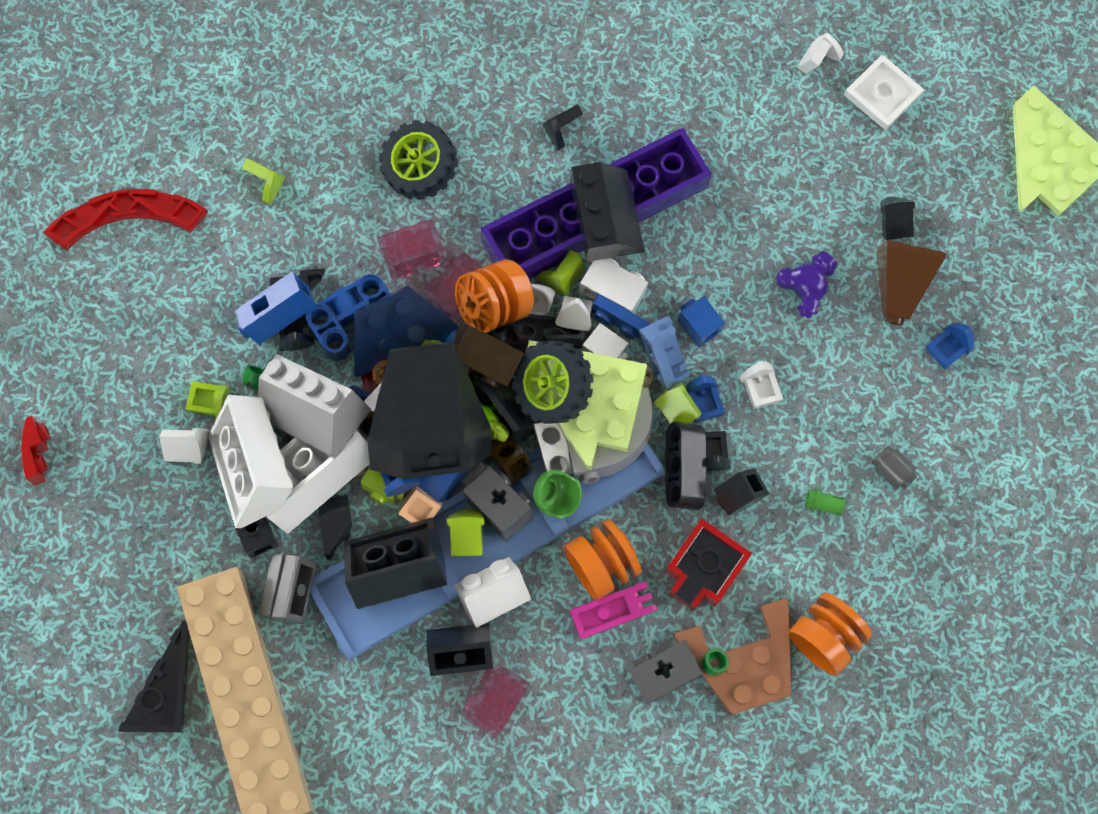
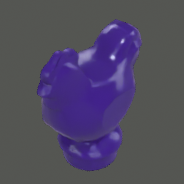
(809, 281)

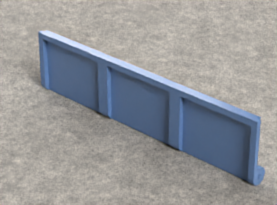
(366, 627)

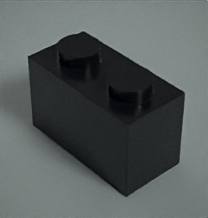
(459, 649)

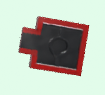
(705, 566)

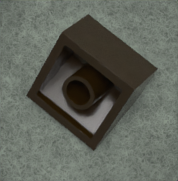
(486, 355)

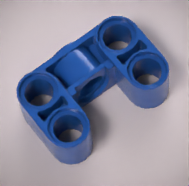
(340, 310)

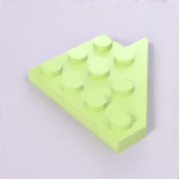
(1052, 154)
(610, 410)

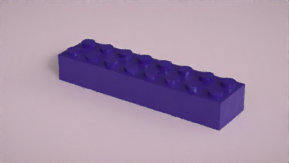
(549, 227)

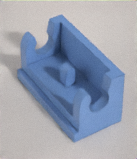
(664, 352)

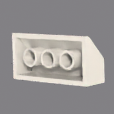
(249, 460)
(317, 477)

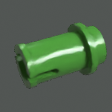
(824, 502)

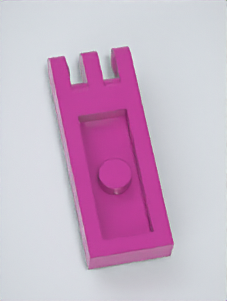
(611, 611)

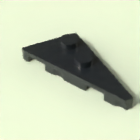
(162, 700)

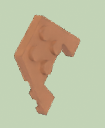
(756, 671)

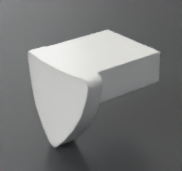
(821, 47)
(575, 314)
(761, 385)
(184, 445)

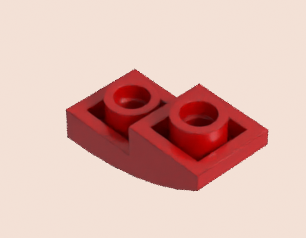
(34, 442)

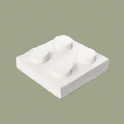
(883, 92)

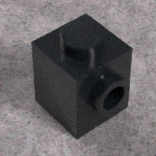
(741, 491)
(257, 537)

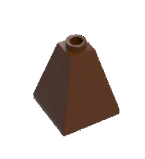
(904, 277)

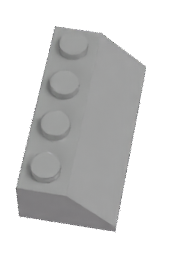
(310, 405)

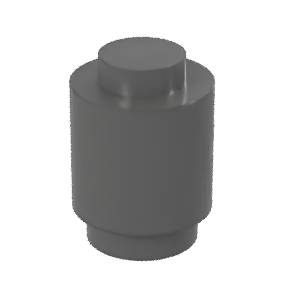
(895, 468)

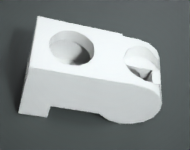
(553, 447)

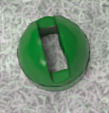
(252, 375)
(710, 656)

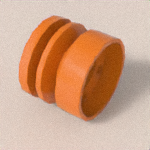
(494, 295)
(606, 557)
(830, 634)

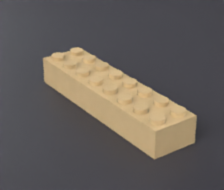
(244, 695)

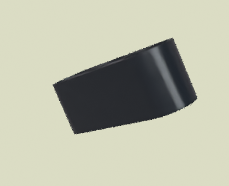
(685, 466)

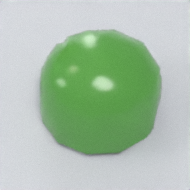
(557, 493)

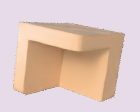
(418, 506)

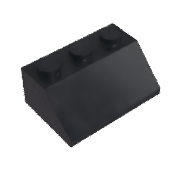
(605, 211)
(504, 405)
(394, 563)

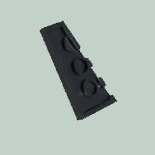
(537, 329)

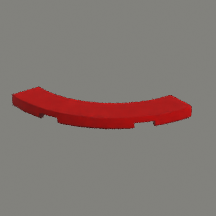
(121, 206)

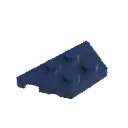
(393, 323)

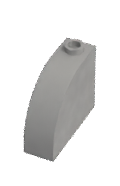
(611, 461)

